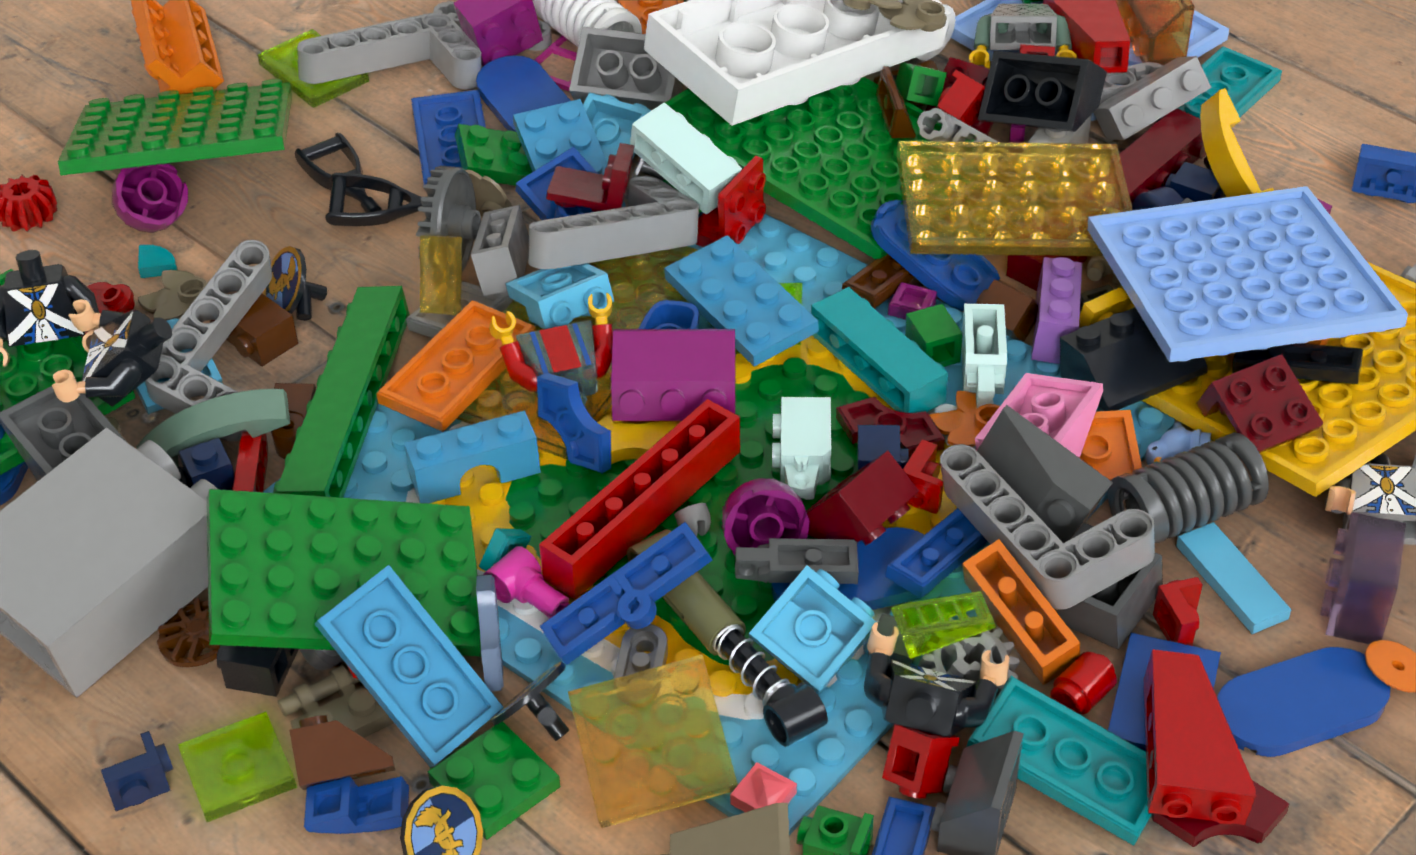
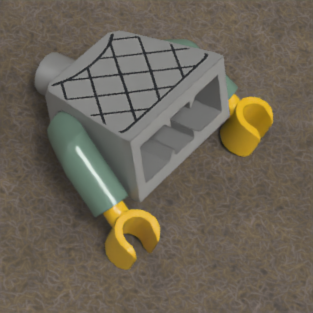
(1020, 25)

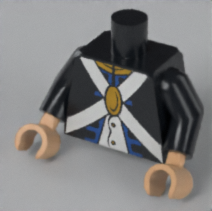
(38, 303)
(120, 354)
(927, 697)

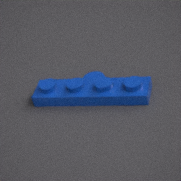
(626, 594)

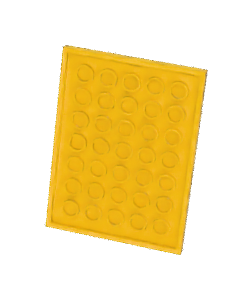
(1356, 418)

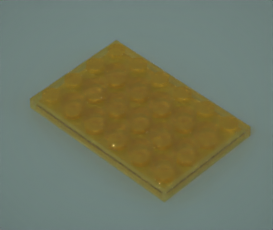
(1008, 196)

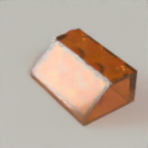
(1158, 28)

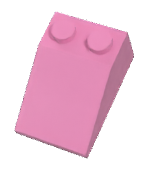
(1054, 405)

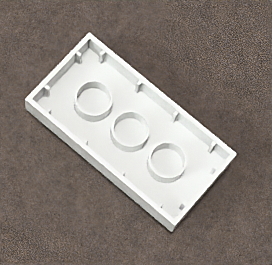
(776, 52)

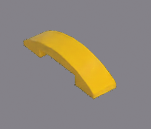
(1222, 149)

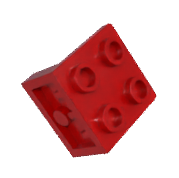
(738, 207)

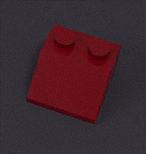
(863, 502)

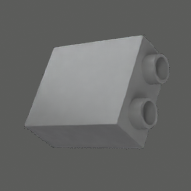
(100, 557)

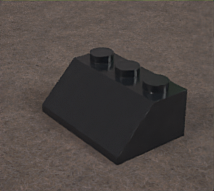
(1041, 91)
(1124, 359)

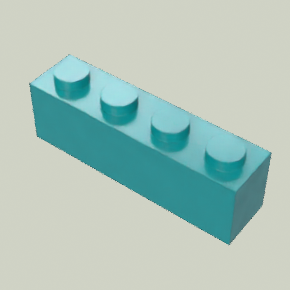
(879, 353)

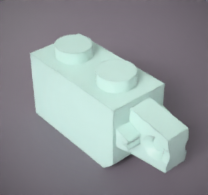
(984, 351)
(804, 444)

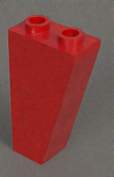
(1096, 32)
(1189, 745)

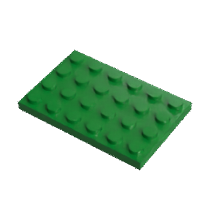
(295, 557)

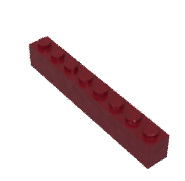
(1145, 167)

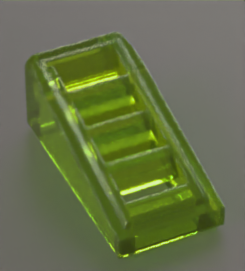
(919, 621)

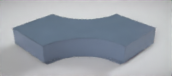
(489, 632)

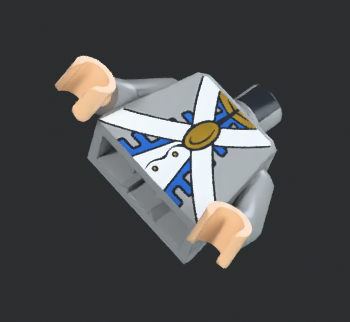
(1378, 492)

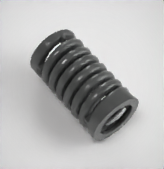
(1194, 486)

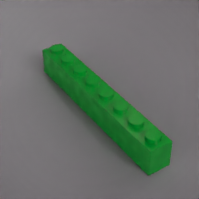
(346, 395)

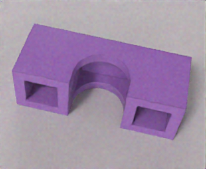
(1058, 307)

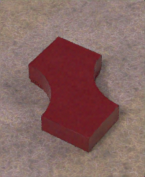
(872, 412)
(1263, 818)

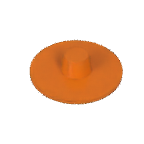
(1392, 664)

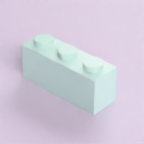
(683, 156)

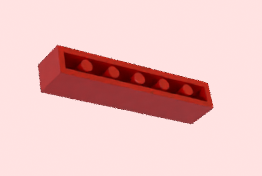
(640, 499)

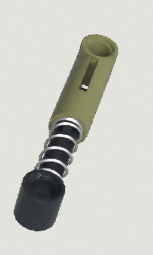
(787, 709)

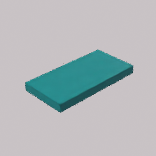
(1242, 77)
(1072, 759)

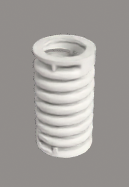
(572, 15)

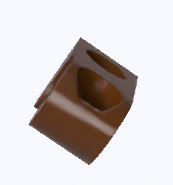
(298, 397)

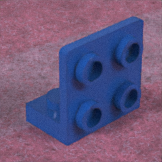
(1386, 173)

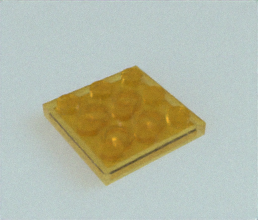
(652, 741)

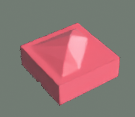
(762, 788)

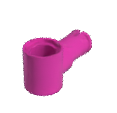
(521, 578)

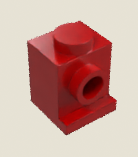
(962, 98)
(918, 761)

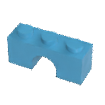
(443, 458)

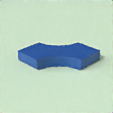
(585, 440)

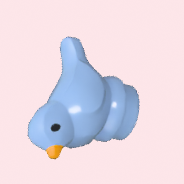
(1174, 442)

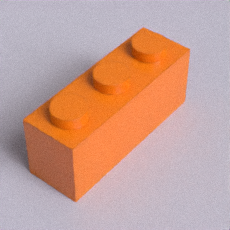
(1022, 611)

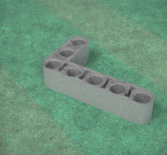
(392, 45)
(652, 222)
(206, 338)
(1060, 570)

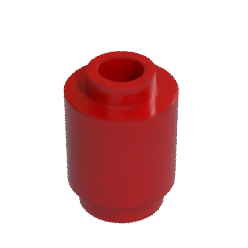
(1084, 682)

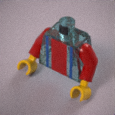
(567, 351)

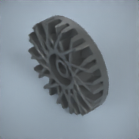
(450, 208)

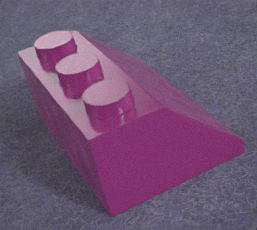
(671, 372)

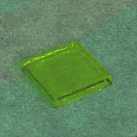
(237, 766)

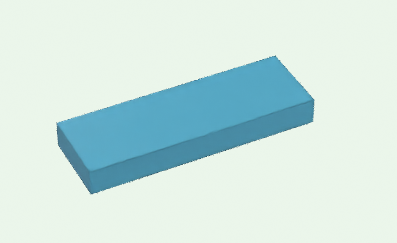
(1233, 578)

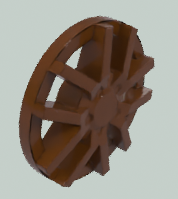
(187, 635)

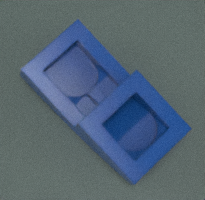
(346, 808)

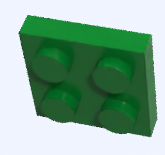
(492, 153)
(498, 776)

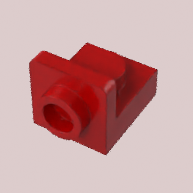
(924, 474)
(1177, 609)

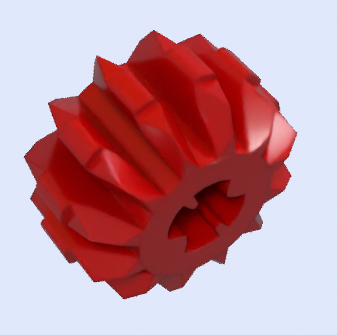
(26, 203)

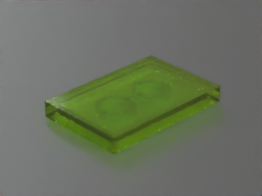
(283, 65)

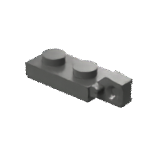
(786, 558)

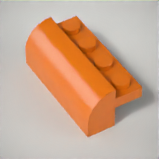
(177, 45)

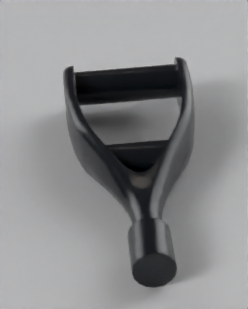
(339, 142)
(395, 203)

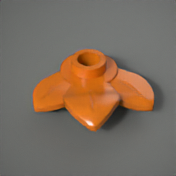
(966, 421)

